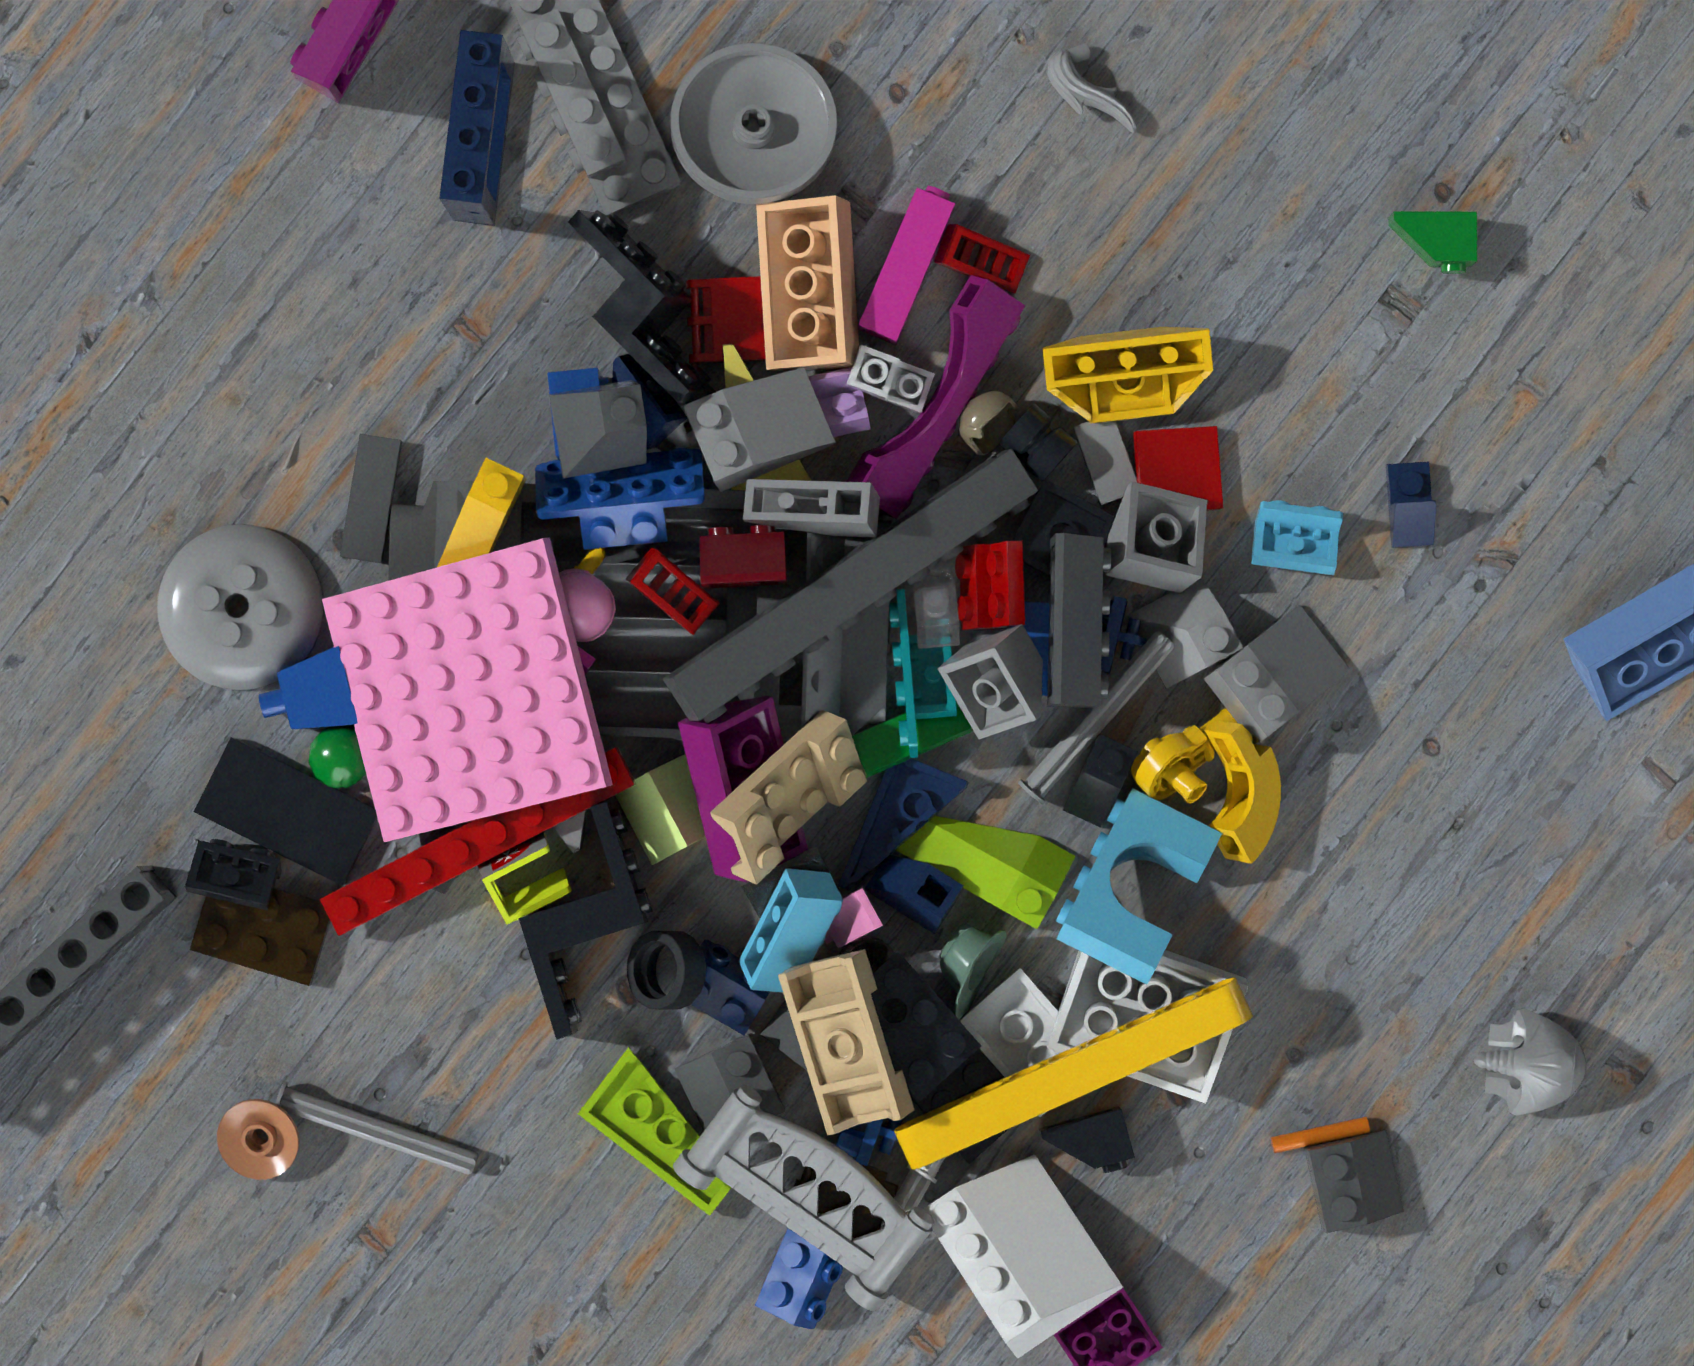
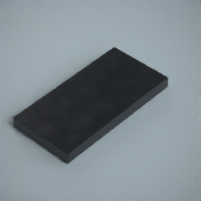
(287, 811)

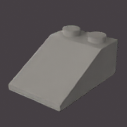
(758, 426)
(1277, 674)

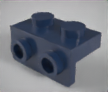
(726, 990)

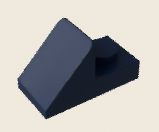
(1410, 504)

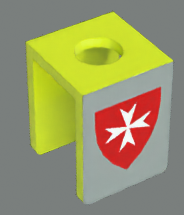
(532, 896)

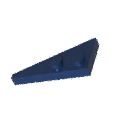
(902, 805)

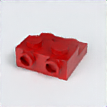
(991, 586)

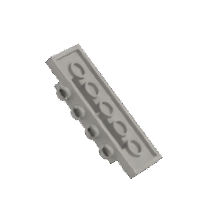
(595, 100)

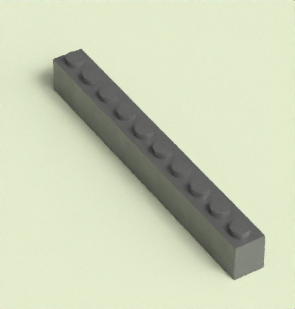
(849, 586)

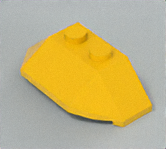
(1128, 371)

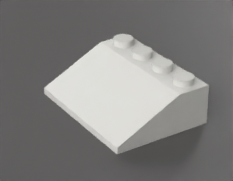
(1105, 998)
(1022, 1252)

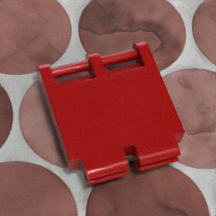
(730, 317)

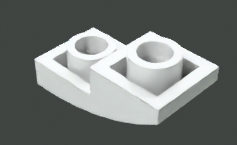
(890, 379)

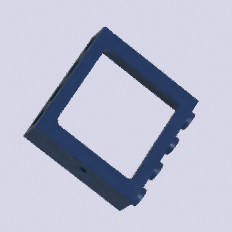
(477, 128)

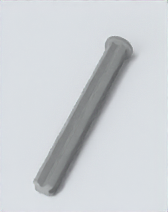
(1096, 719)
(376, 1130)

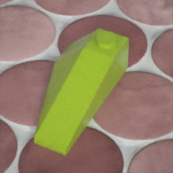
(997, 864)

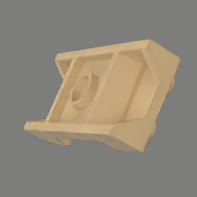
(787, 791)
(844, 1042)

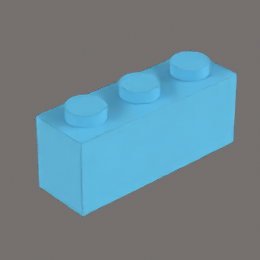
(790, 927)

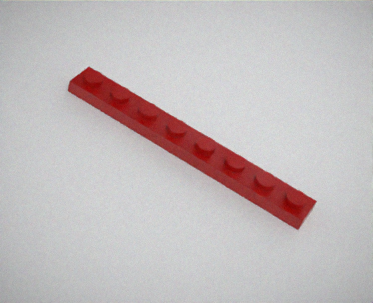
(460, 852)

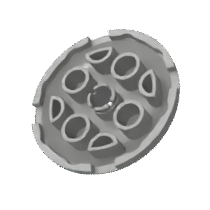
(281, 614)

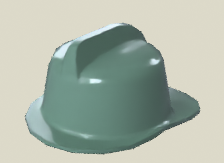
(967, 960)

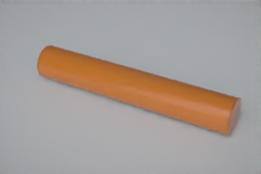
(1320, 1135)

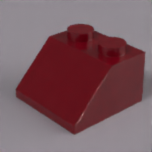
(742, 559)

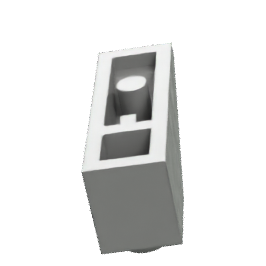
(814, 506)

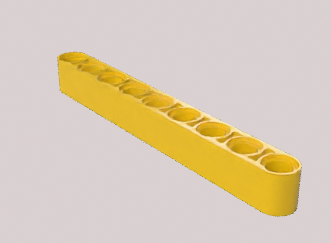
(1073, 1073)

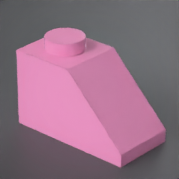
(854, 919)

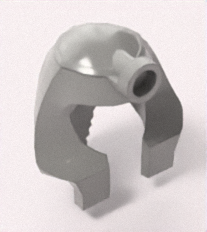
(1540, 1071)

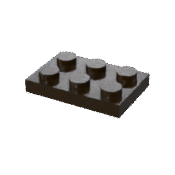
(275, 941)

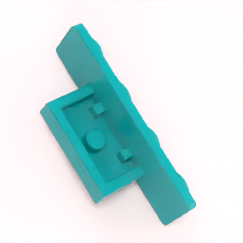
(922, 686)

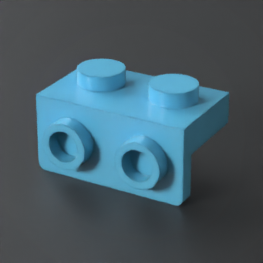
(1296, 537)

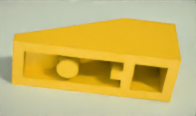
(483, 512)

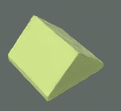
(664, 810)

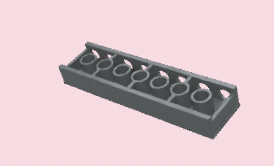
(80, 953)

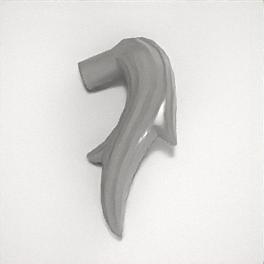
(1081, 92)

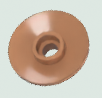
(246, 1151)

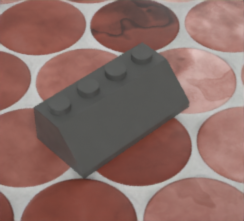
(1076, 621)

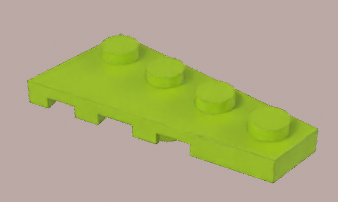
(648, 1126)

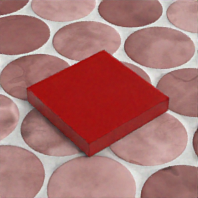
(1181, 462)

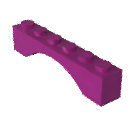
(979, 325)

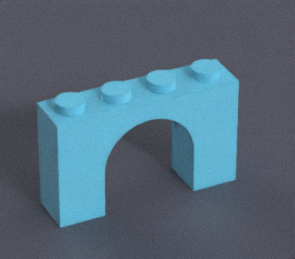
(1096, 919)

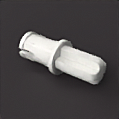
(916, 1185)

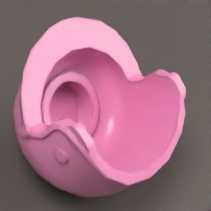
(588, 603)

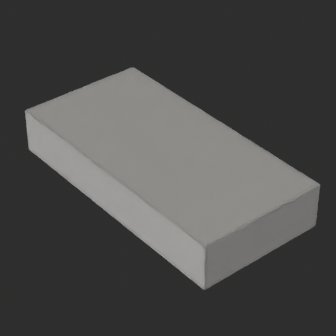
(1105, 459)

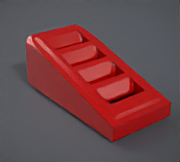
(950, 242)
(644, 567)

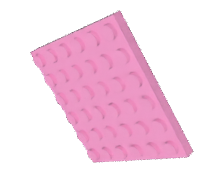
(468, 690)

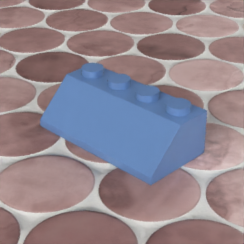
(1637, 646)

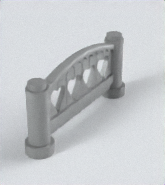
(872, 1258)

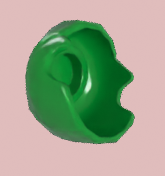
(337, 757)

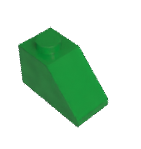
(1439, 237)

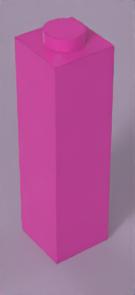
(907, 264)

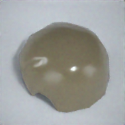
(987, 421)

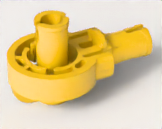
(1171, 762)

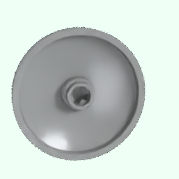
(753, 123)

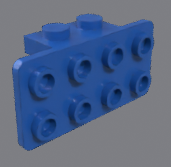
(625, 502)

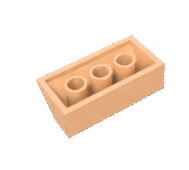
(808, 284)

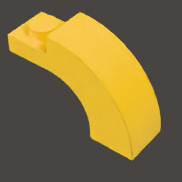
(1251, 794)

